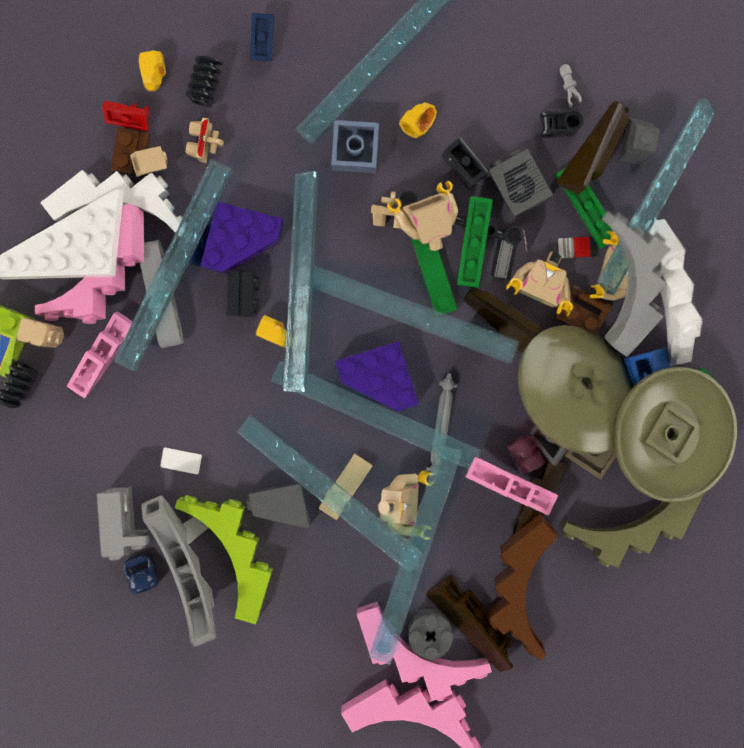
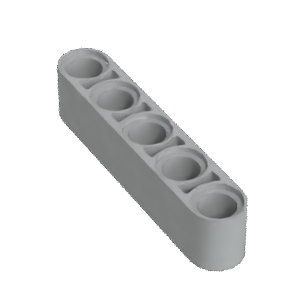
(169, 329)

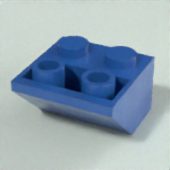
(646, 363)

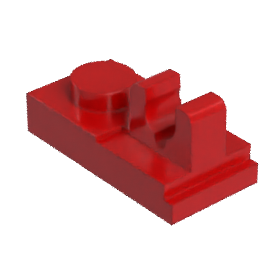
(126, 116)

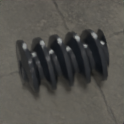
(202, 80)
(17, 384)

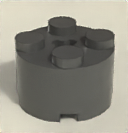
(430, 645)

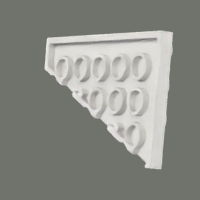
(73, 247)

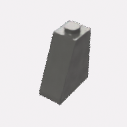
(638, 141)
(281, 504)

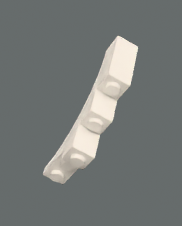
(84, 189)
(681, 317)

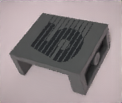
(519, 182)

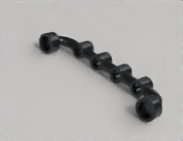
(512, 235)

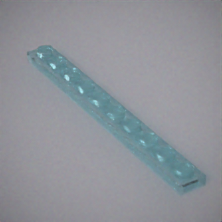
(369, 68)
(659, 190)
(173, 265)
(301, 282)
(415, 315)
(380, 417)
(330, 493)
(421, 537)

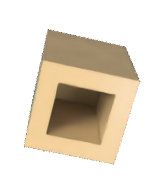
(149, 161)

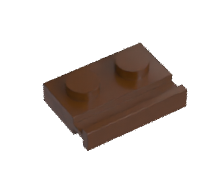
(126, 143)

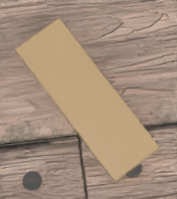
(350, 479)

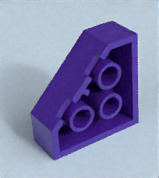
(238, 237)
(380, 375)

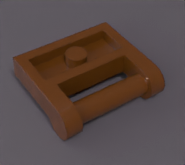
(582, 317)

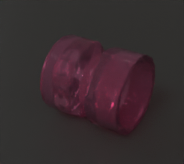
(525, 453)

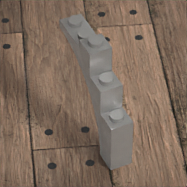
(638, 311)
(185, 567)

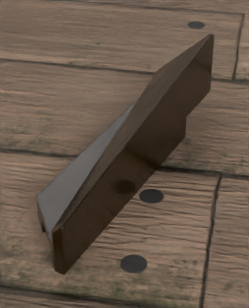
(596, 150)
(503, 317)
(550, 480)
(472, 620)

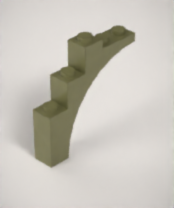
(611, 543)

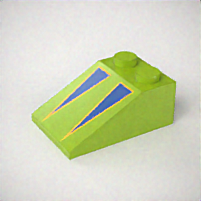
(9, 345)

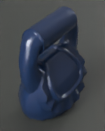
(142, 579)

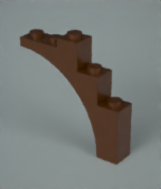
(520, 556)

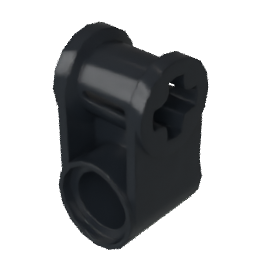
(555, 123)

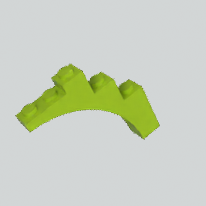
(241, 546)

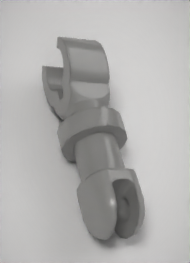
(569, 86)

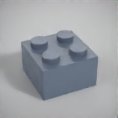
(355, 146)

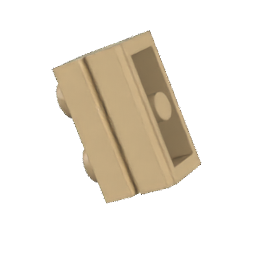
(40, 333)

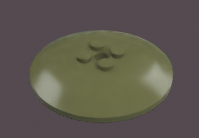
(554, 392)
(701, 441)

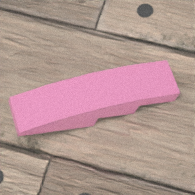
(100, 355)
(511, 486)

